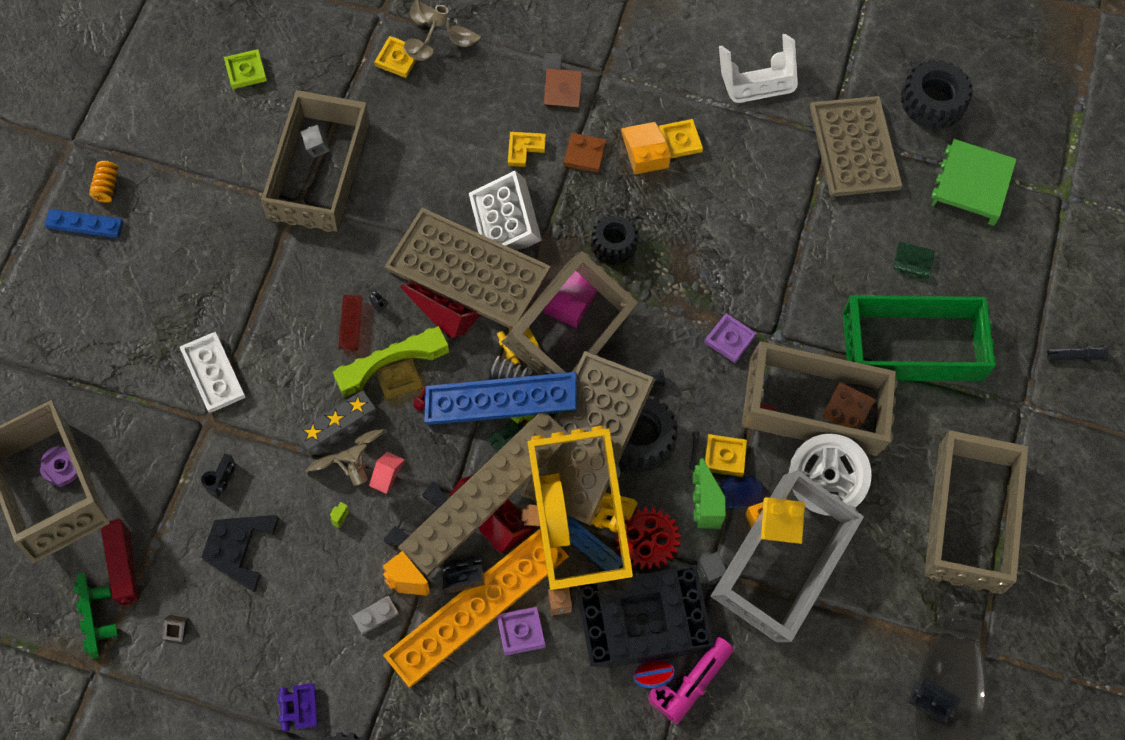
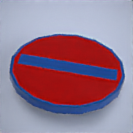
(654, 674)

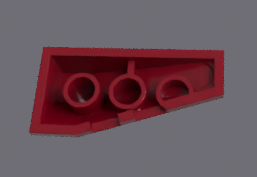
(448, 315)

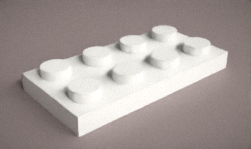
(212, 372)

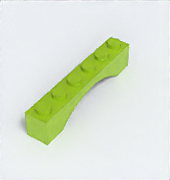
(425, 345)

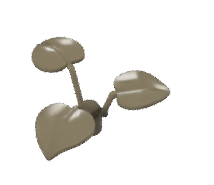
(424, 14)
(355, 470)

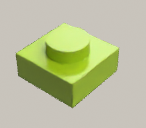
(339, 514)

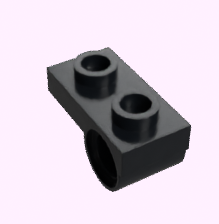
(225, 468)

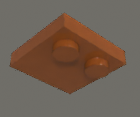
(584, 152)

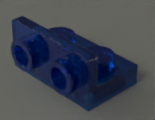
(742, 493)

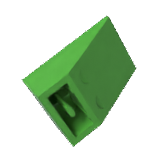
(709, 499)

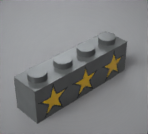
(336, 423)

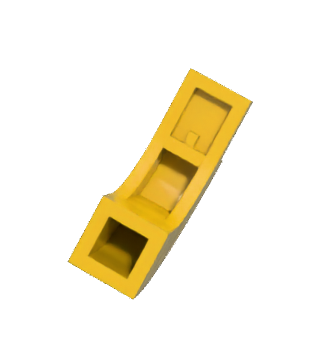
(554, 510)

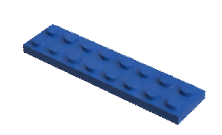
(501, 398)

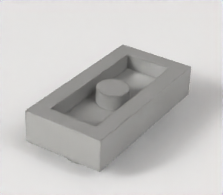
(375, 615)

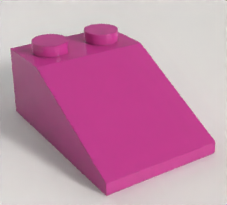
(571, 301)

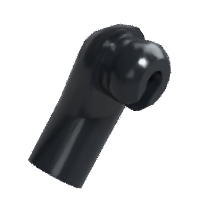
(374, 300)

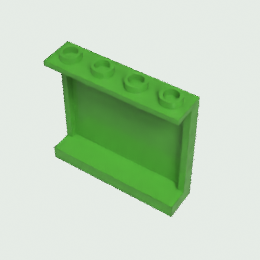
(974, 179)

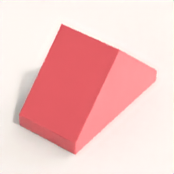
(386, 472)

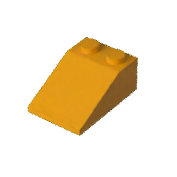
(646, 148)

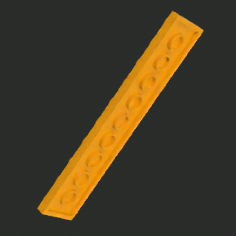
(472, 610)

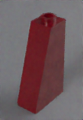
(120, 562)

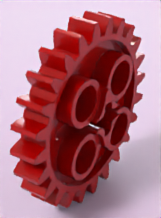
(659, 553)

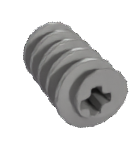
(502, 371)

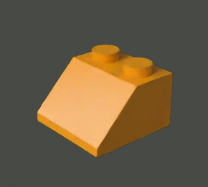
(404, 576)

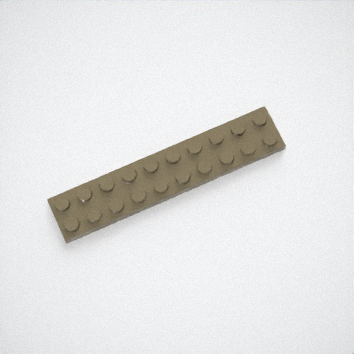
(479, 497)

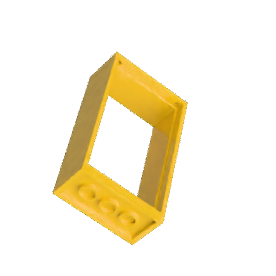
(578, 435)

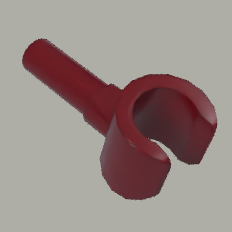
(419, 403)

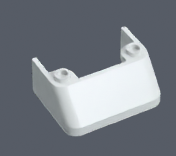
(761, 83)

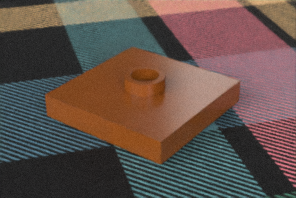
(562, 87)

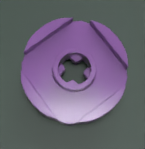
(49, 467)

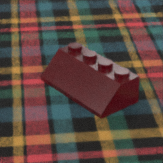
(504, 526)

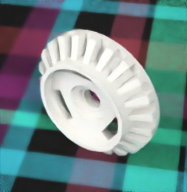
(829, 449)

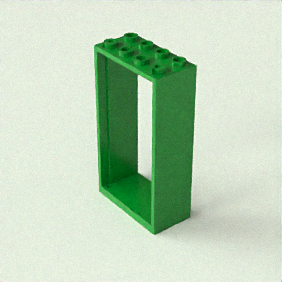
(924, 307)

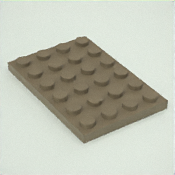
(855, 146)

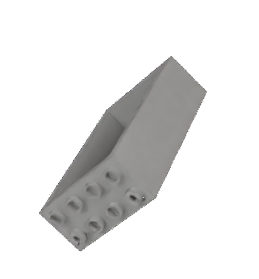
(830, 503)

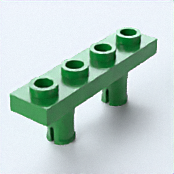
(87, 626)

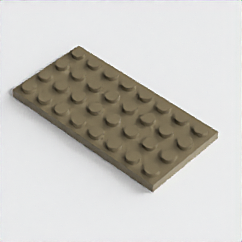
(468, 268)
(606, 397)

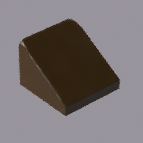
(174, 628)

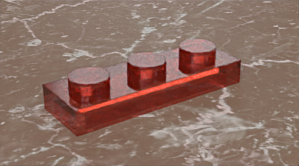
(350, 322)

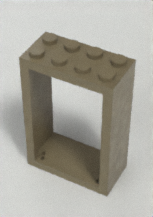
(601, 281)

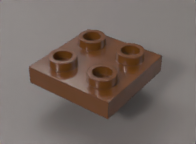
(848, 407)

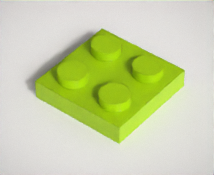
(245, 69)

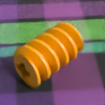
(104, 181)

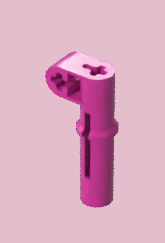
(679, 703)

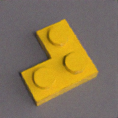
(521, 143)

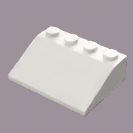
(506, 212)

